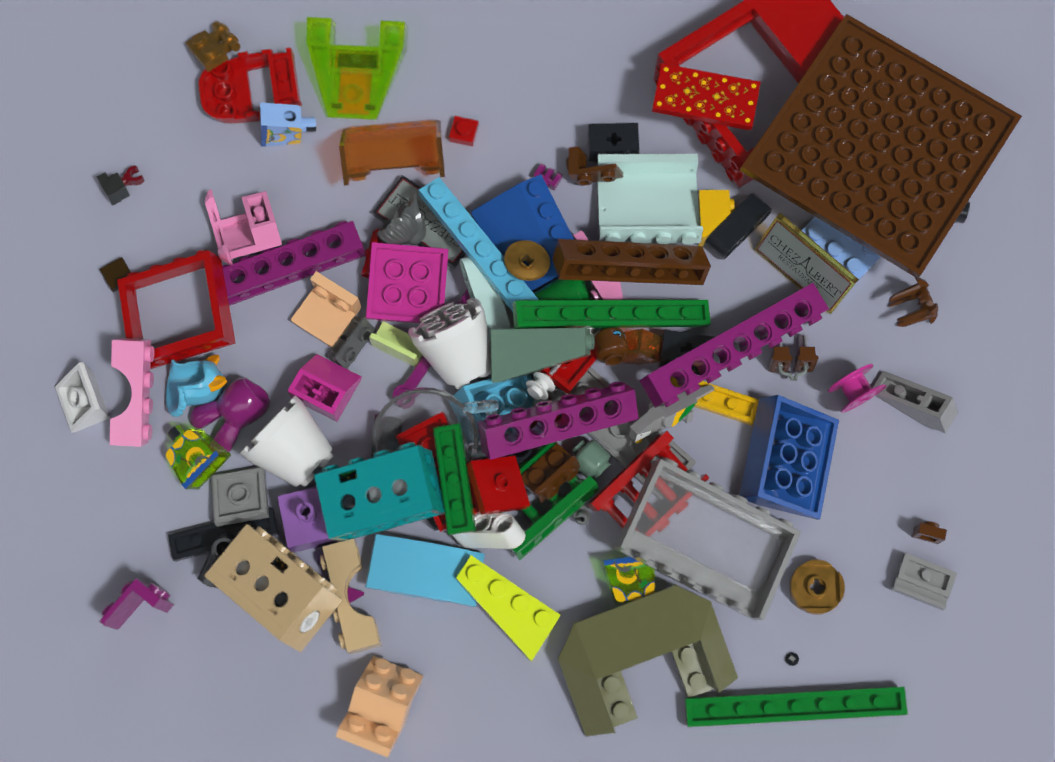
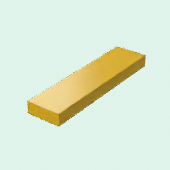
(727, 403)

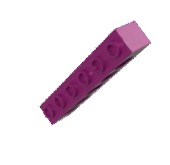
(301, 267)
(620, 410)

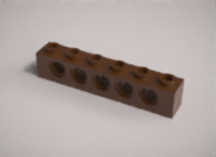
(630, 262)

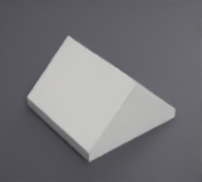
(81, 398)

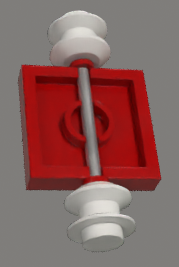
(563, 375)

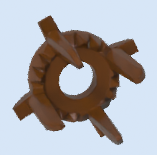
(927, 310)

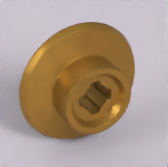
(530, 252)

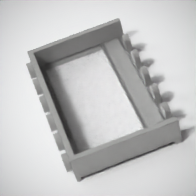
(708, 539)

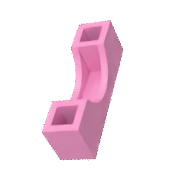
(133, 360)

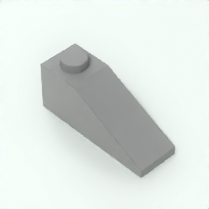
(918, 401)

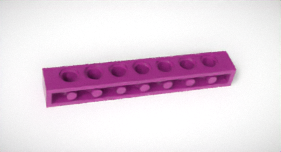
(658, 383)

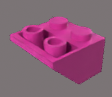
(324, 386)

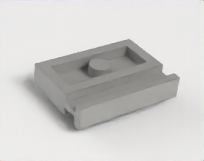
(924, 581)

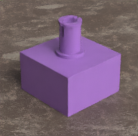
(303, 520)

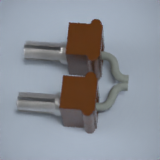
(805, 359)

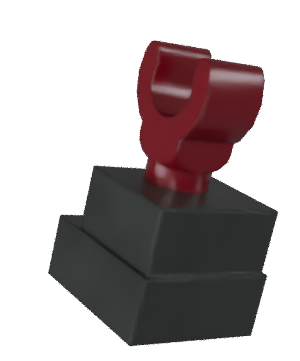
(116, 186)

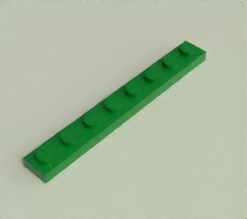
(610, 313)
(795, 707)

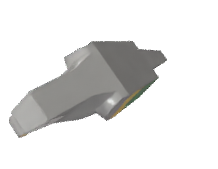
(662, 417)

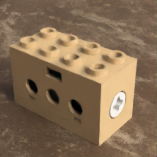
(274, 587)

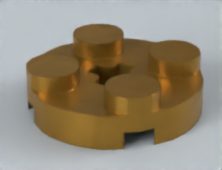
(806, 598)

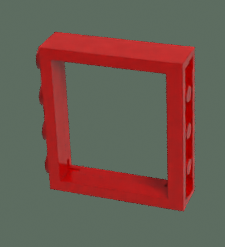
(196, 345)

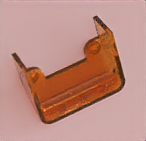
(391, 147)

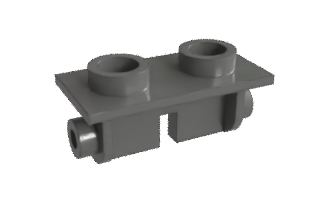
(357, 336)

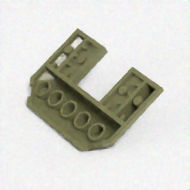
(635, 633)

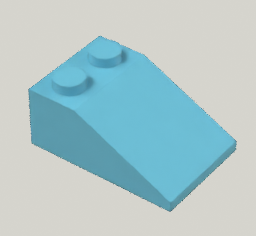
(509, 395)

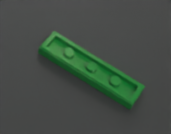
(454, 479)

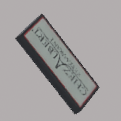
(436, 233)

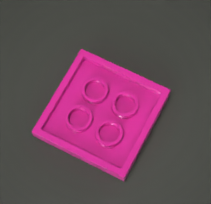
(405, 282)

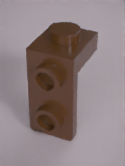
(584, 176)

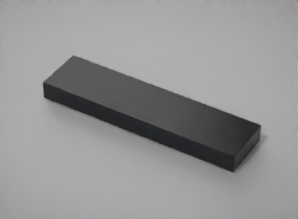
(200, 539)

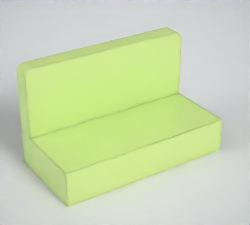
(395, 343)

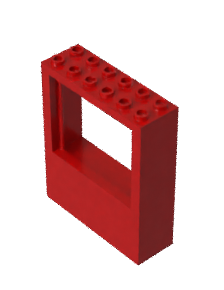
(793, 32)

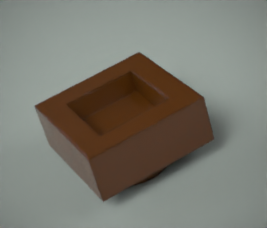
(929, 532)

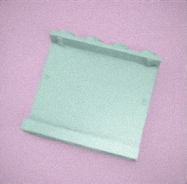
(651, 201)

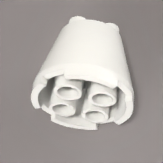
(455, 342)
(290, 445)

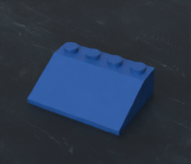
(524, 214)
(789, 457)

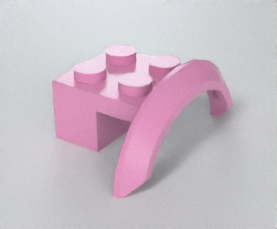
(246, 232)

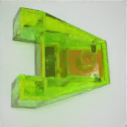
(353, 77)

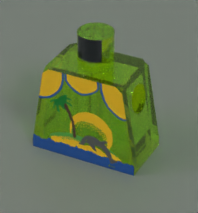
(194, 456)
(628, 579)

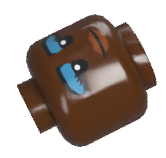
(610, 346)

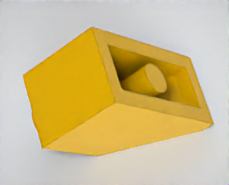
(713, 210)

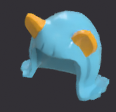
(193, 384)

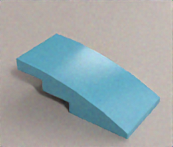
(419, 569)

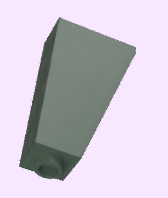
(532, 350)

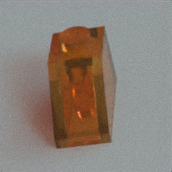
(643, 347)

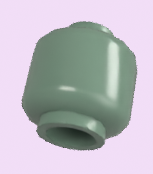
(591, 458)

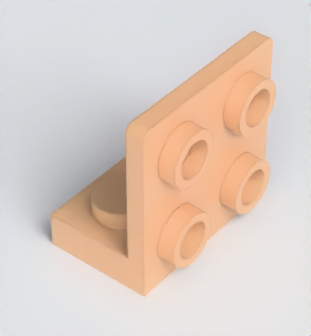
(326, 310)

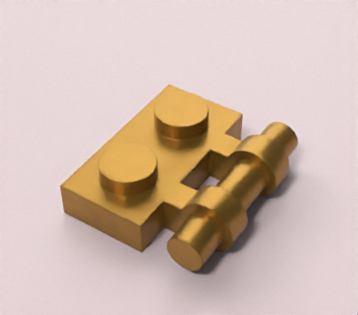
(206, 46)

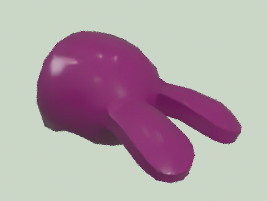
(238, 405)

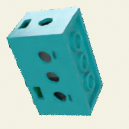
(379, 492)

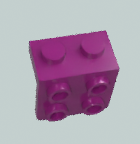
(132, 596)

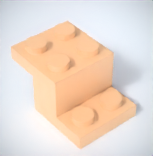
(380, 706)

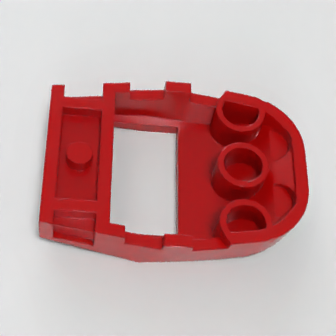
(227, 91)

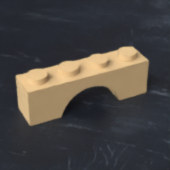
(358, 630)

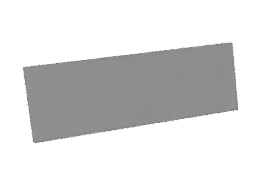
(616, 438)

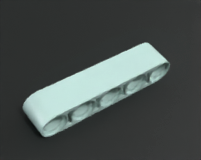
(481, 289)

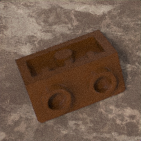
(550, 473)

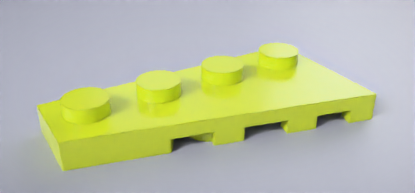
(513, 609)

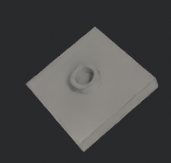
(240, 496)

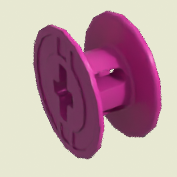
(856, 388)

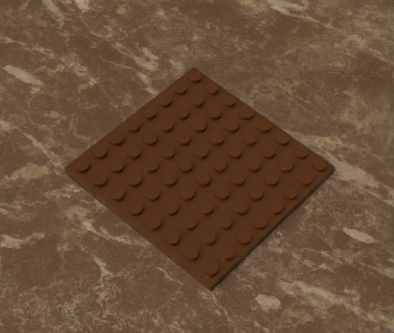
(881, 145)

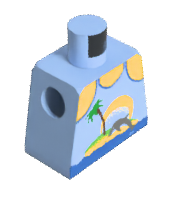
(283, 124)

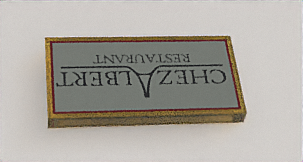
(805, 261)

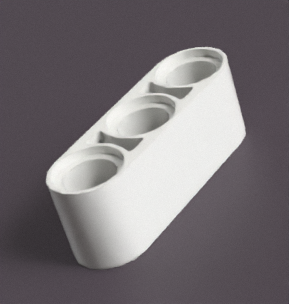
(494, 532)

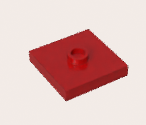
(498, 485)

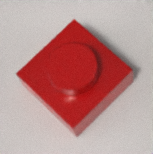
(463, 131)

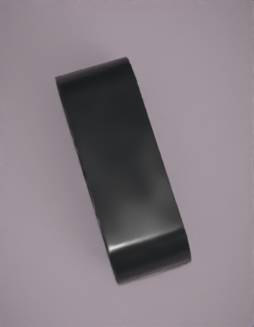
(738, 226)

